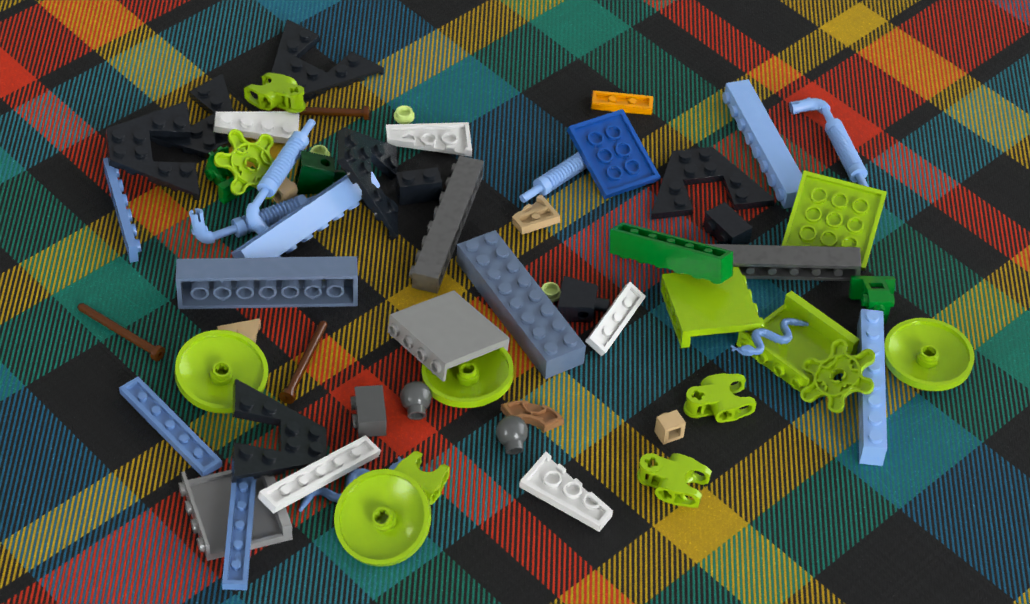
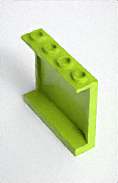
(708, 308)
(807, 341)

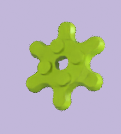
(245, 151)
(825, 371)

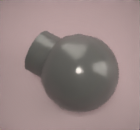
(416, 399)
(512, 434)

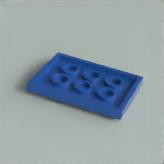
(613, 153)

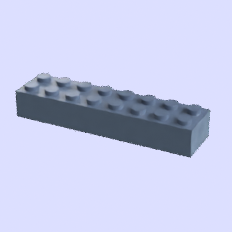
(267, 282)
(520, 304)

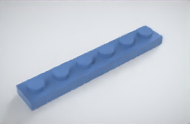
(123, 215)
(170, 427)
(239, 534)

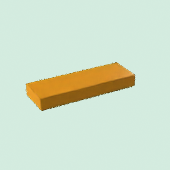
(616, 101)

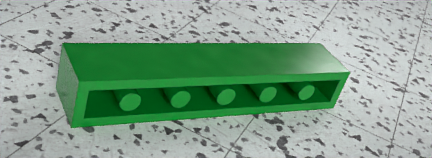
(671, 252)

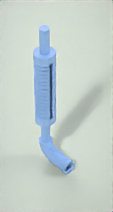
(838, 137)
(276, 174)
(555, 177)
(239, 225)

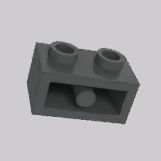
(370, 411)

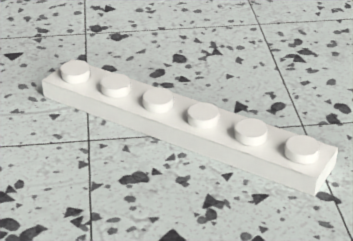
(318, 474)

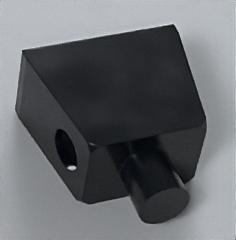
(580, 300)

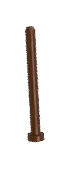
(322, 111)
(156, 352)
(288, 394)

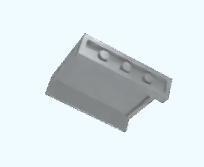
(445, 332)
(209, 504)

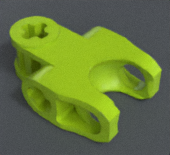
(280, 93)
(718, 398)
(671, 478)
(430, 482)

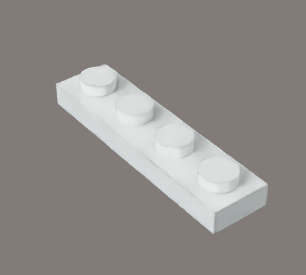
(615, 318)

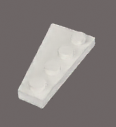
(252, 124)
(435, 137)
(560, 490)

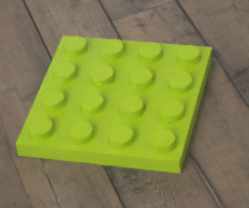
(834, 214)

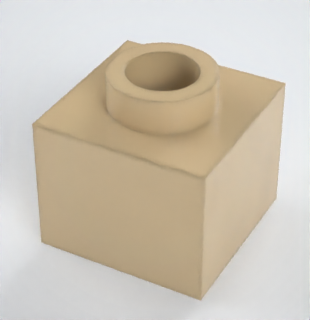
(286, 191)
(670, 426)

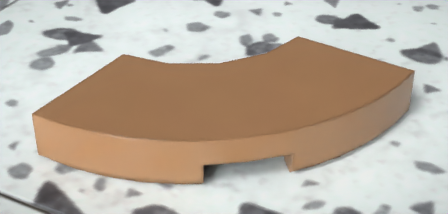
(536, 415)

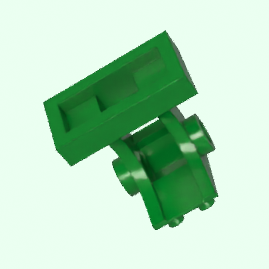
(218, 176)
(874, 298)

